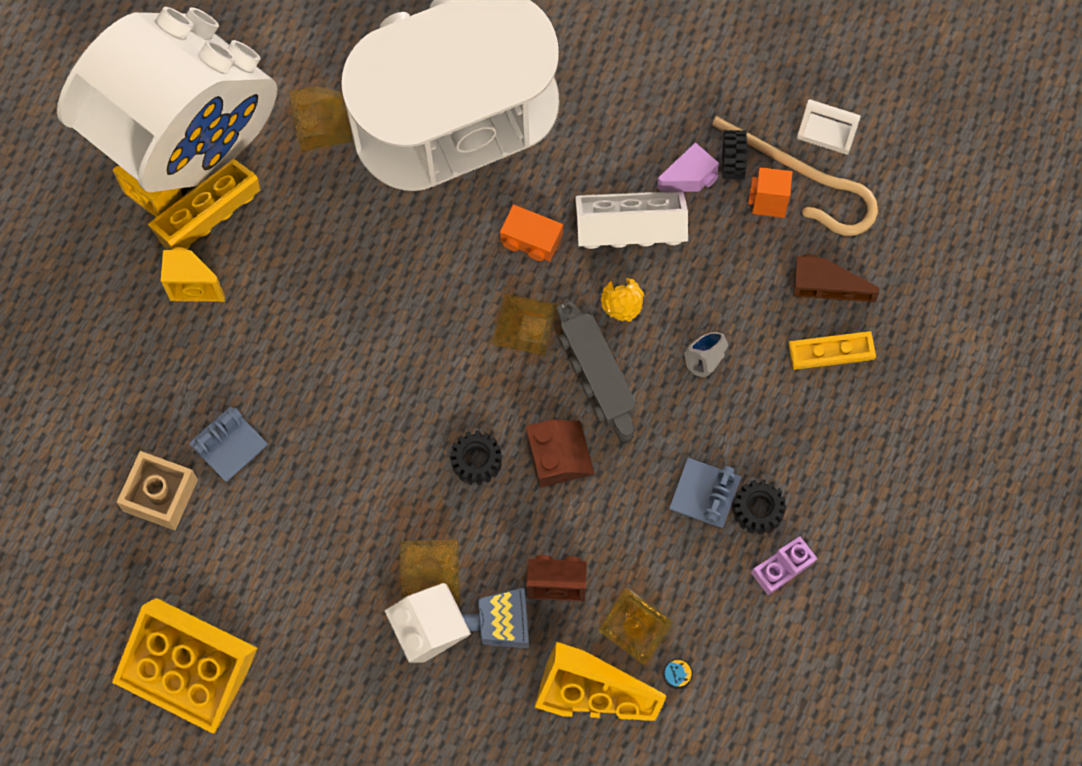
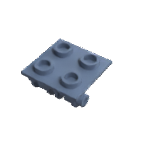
(228, 444)
(705, 492)

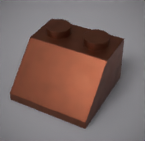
(559, 451)
(556, 578)

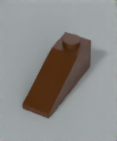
(826, 280)

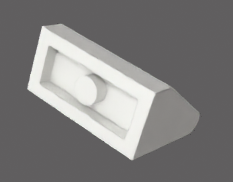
(826, 131)

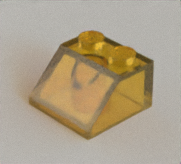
(320, 118)
(428, 565)

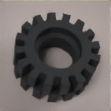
(734, 154)
(476, 441)
(764, 491)

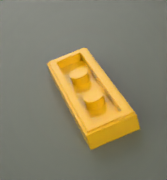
(832, 350)

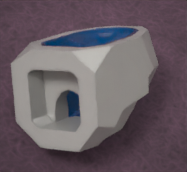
(706, 353)

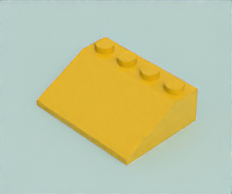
(183, 664)

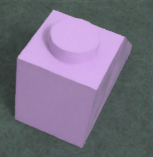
(690, 172)

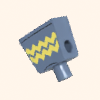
(501, 619)

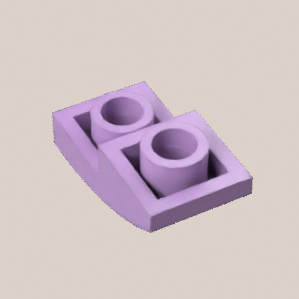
(784, 565)

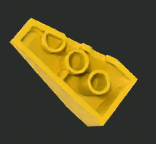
(587, 684)

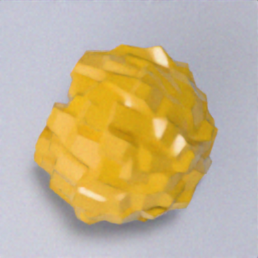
(623, 302)

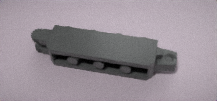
(598, 369)

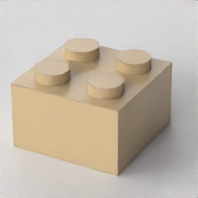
(157, 490)

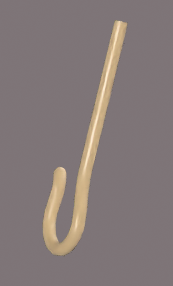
(818, 176)

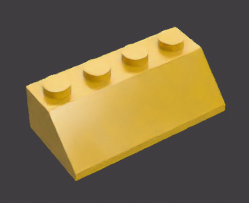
(205, 206)

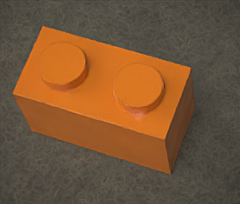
(770, 192)
(531, 233)

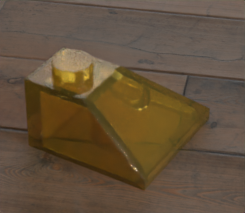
(525, 324)

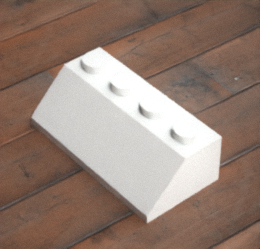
(631, 219)

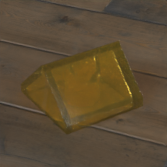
(636, 626)

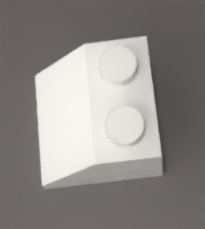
(427, 623)

